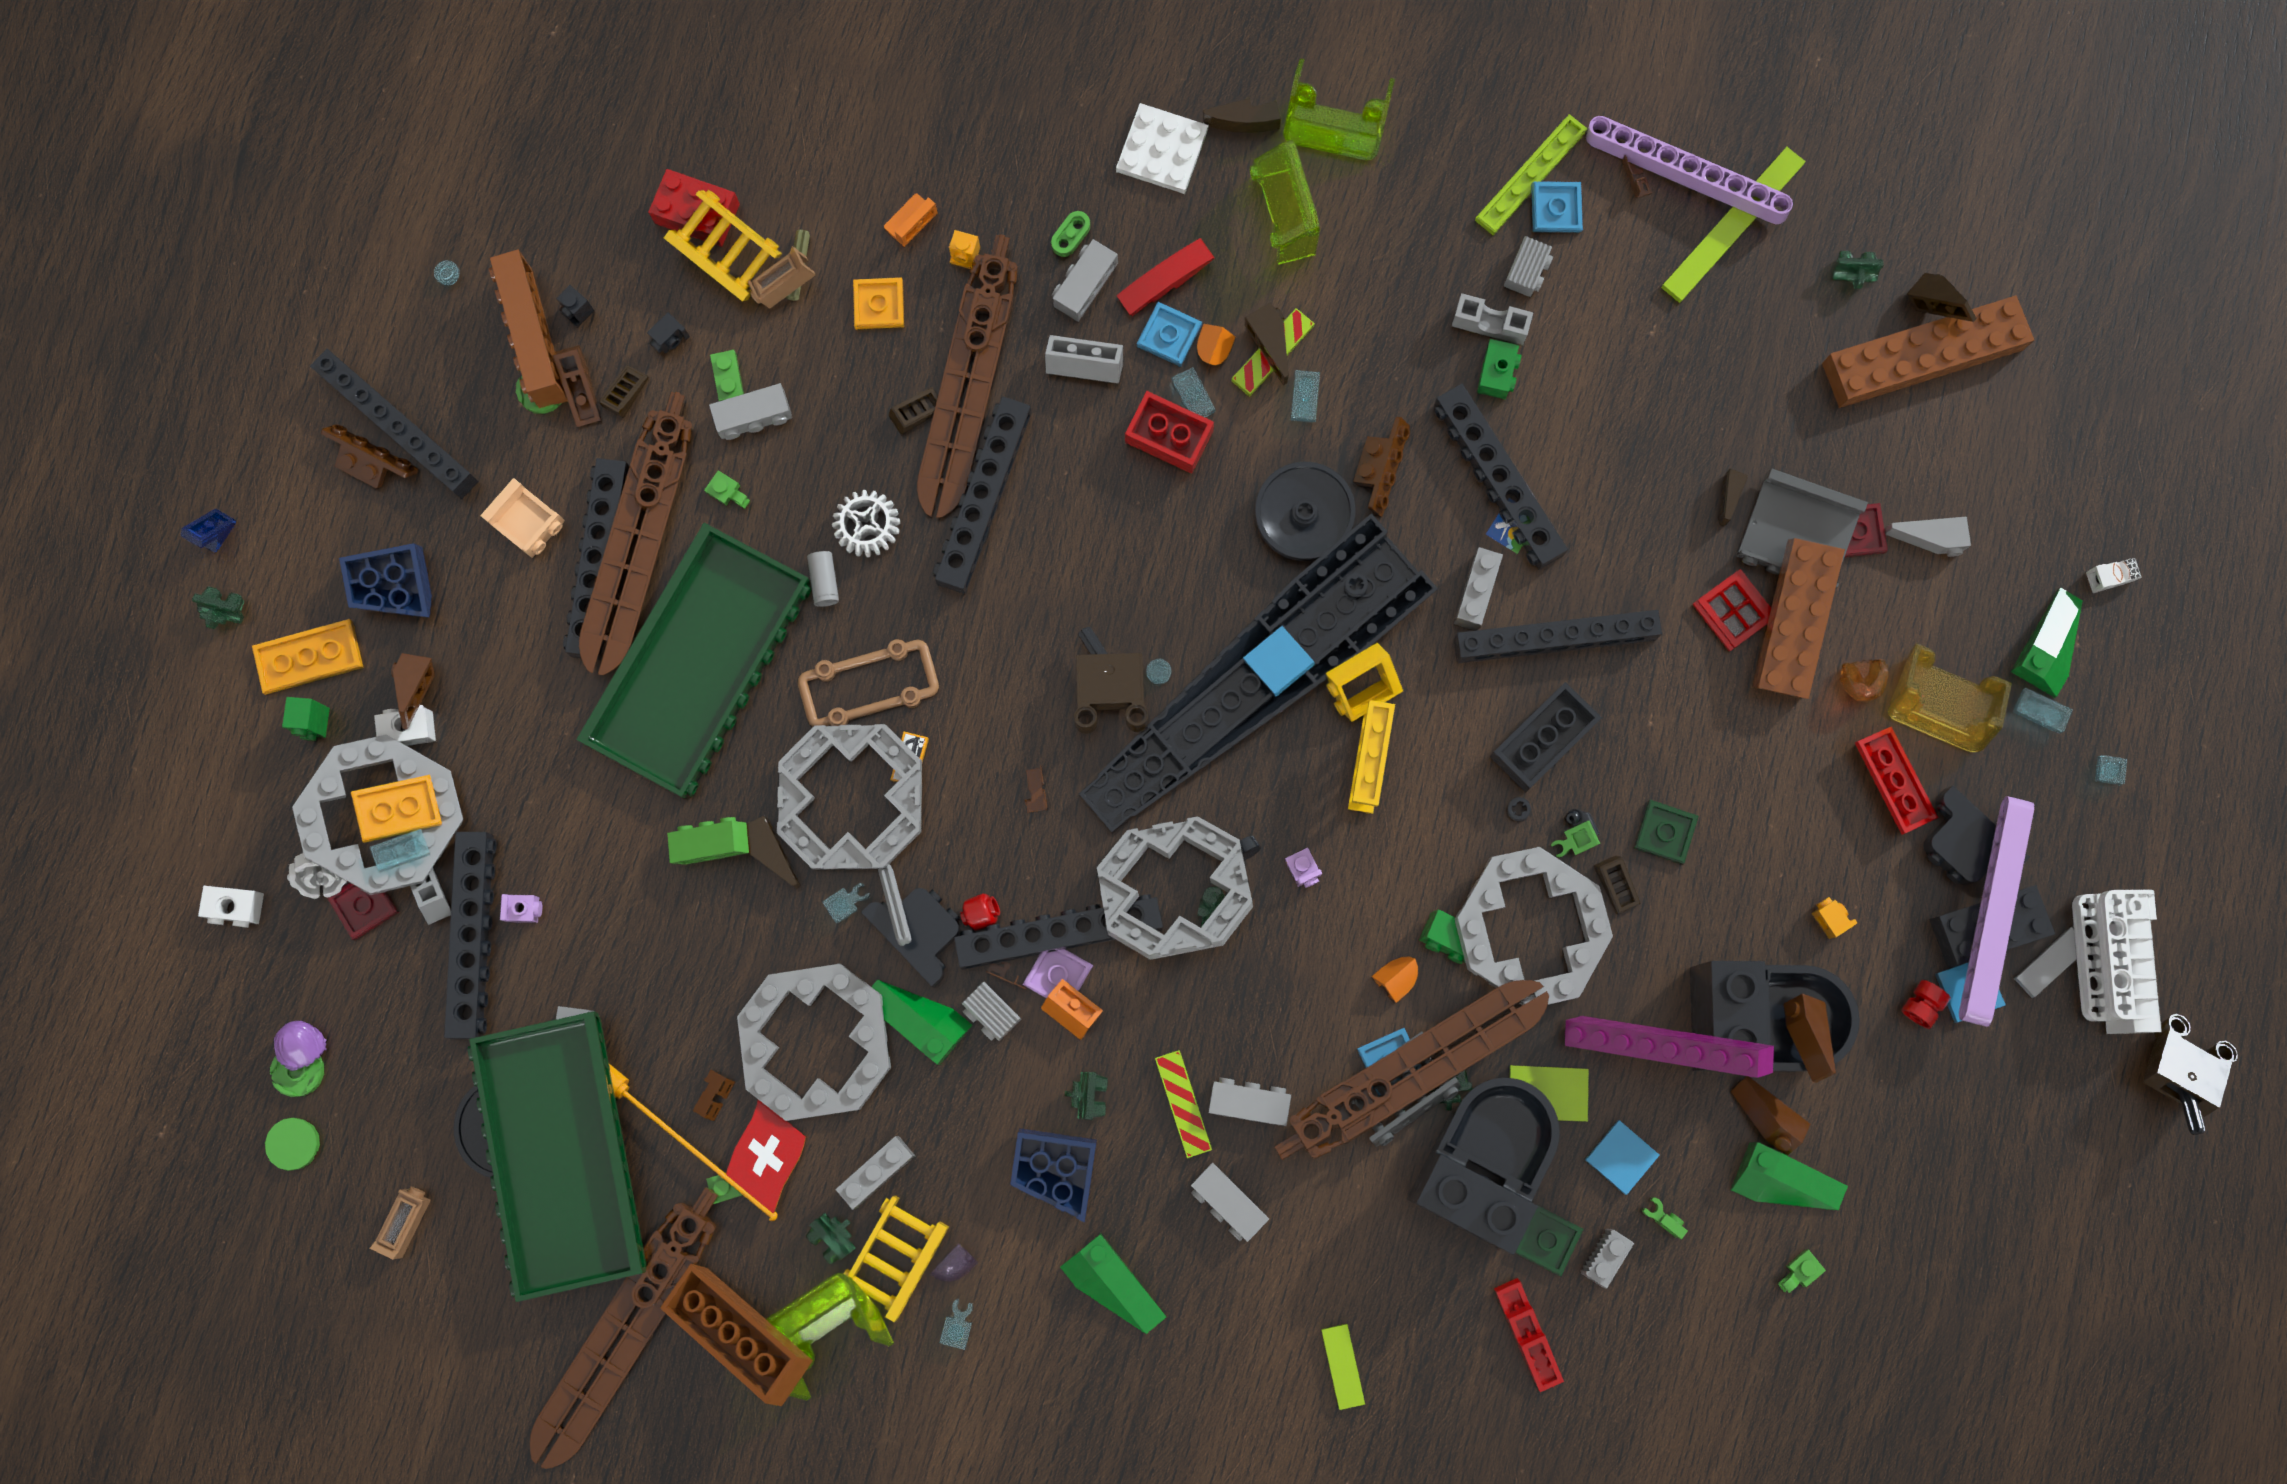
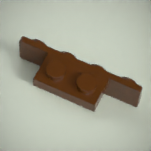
(365, 459)
(1380, 463)

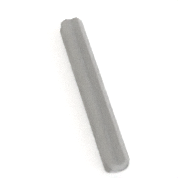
(895, 905)

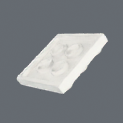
(1162, 148)

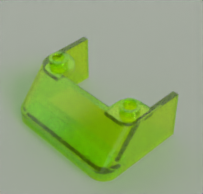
(1334, 128)
(1288, 201)
(824, 1310)

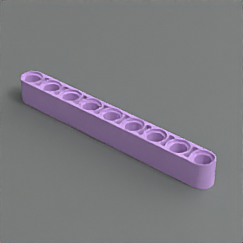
(1695, 180)
(1996, 911)

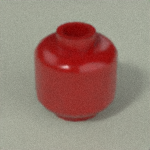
(980, 912)

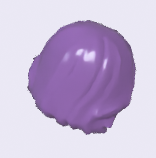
(298, 1045)

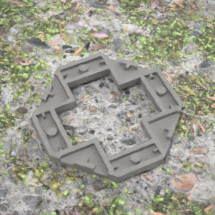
(328, 786)
(904, 795)
(1559, 880)
(1183, 934)
(759, 1050)

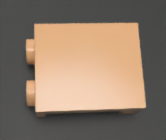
(523, 518)

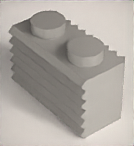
(1527, 267)
(990, 1012)
(1607, 1258)

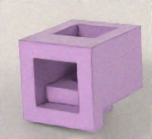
(510, 905)

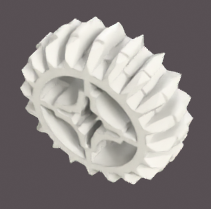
(849, 511)

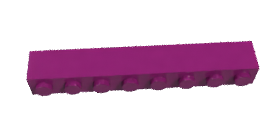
(1670, 1046)

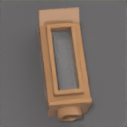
(781, 279)
(401, 1223)

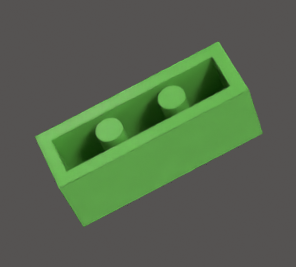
(708, 841)

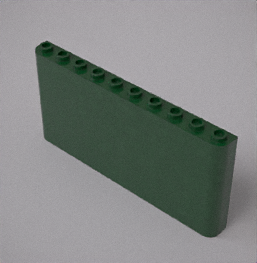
(695, 661)
(556, 1156)

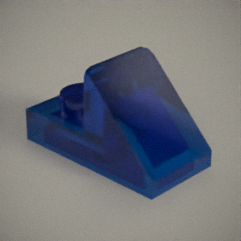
(209, 530)

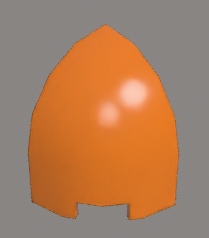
(1214, 344)
(1397, 977)

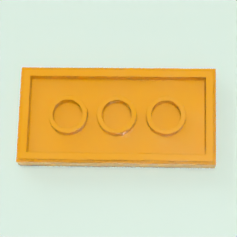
(307, 656)

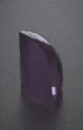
(954, 1265)

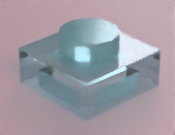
(2111, 770)

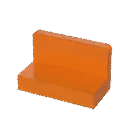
(911, 219)
(1071, 1009)

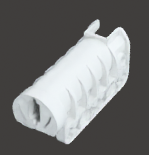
(2121, 960)

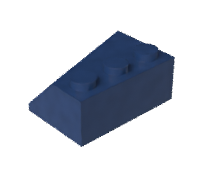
(388, 581)
(1055, 1169)

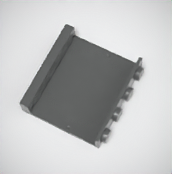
(1799, 510)

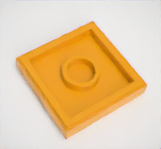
(878, 303)

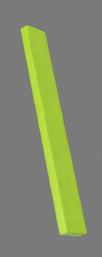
(1728, 230)

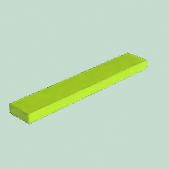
(1533, 170)

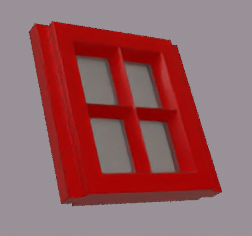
(1734, 610)

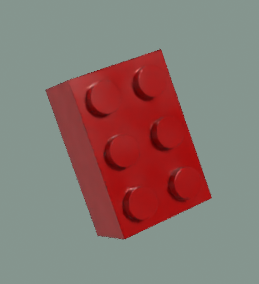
(678, 201)
(1169, 432)

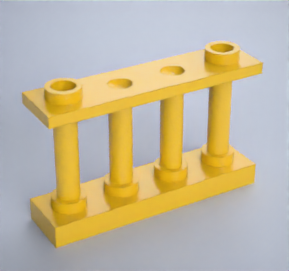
(700, 255)
(1371, 757)
(919, 1257)

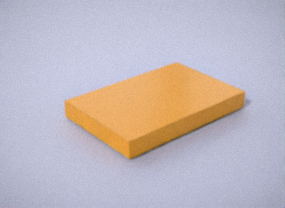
(396, 808)

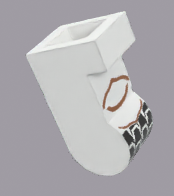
(2113, 574)

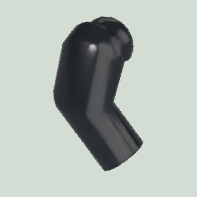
(1577, 817)

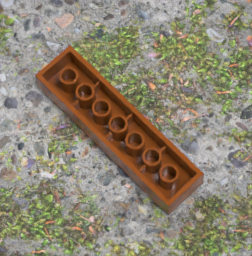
(1927, 352)

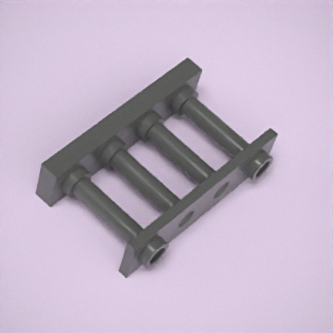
(1384, 1135)

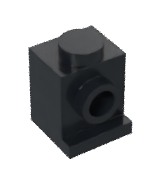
(574, 306)
(667, 334)

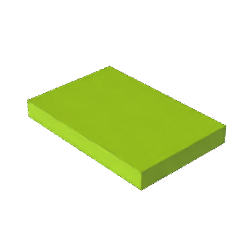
(1562, 1086)

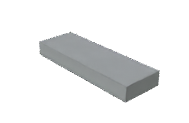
(2048, 964)

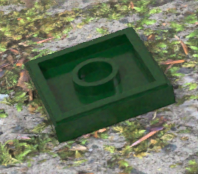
(1666, 832)
(1549, 1241)

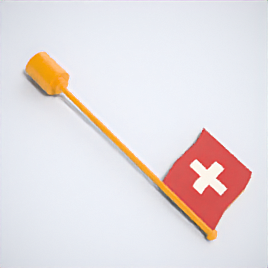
(760, 1159)

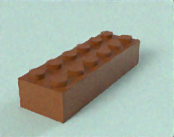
(528, 328)
(1798, 618)
(736, 1335)

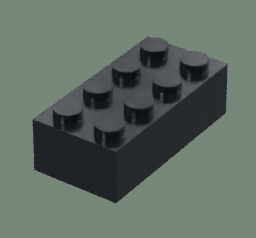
(1545, 737)
(1957, 929)

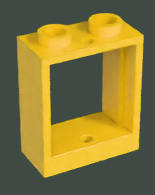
(1382, 691)

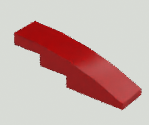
(1165, 276)
(1528, 1335)

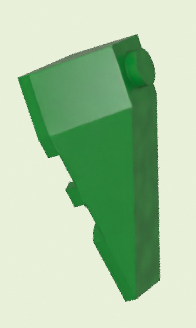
(2050, 649)
(923, 1022)
(1779, 1179)
(1108, 1280)

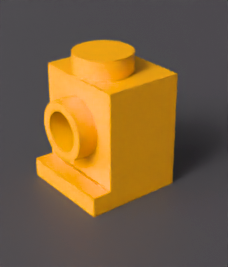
(963, 249)
(1832, 918)

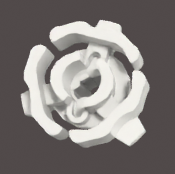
(309, 876)

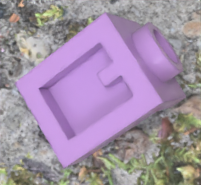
(1303, 868)

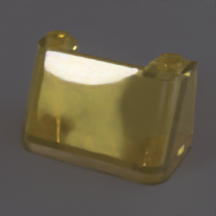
(1947, 704)

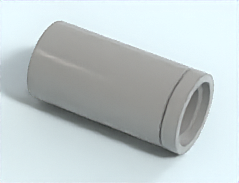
(823, 578)

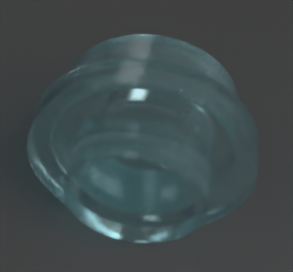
(446, 272)
(1158, 671)

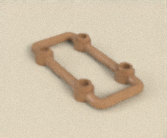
(898, 651)

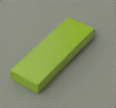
(1343, 1366)

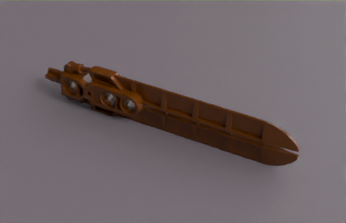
(973, 303)
(648, 542)
(1424, 1079)
(636, 1335)

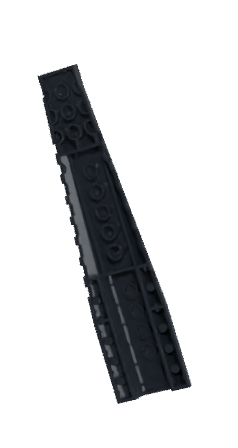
(1230, 698)

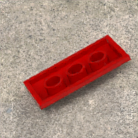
(1896, 780)

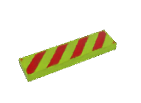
(1257, 367)
(1183, 1104)

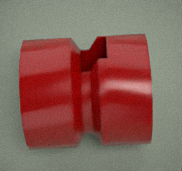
(1926, 1004)

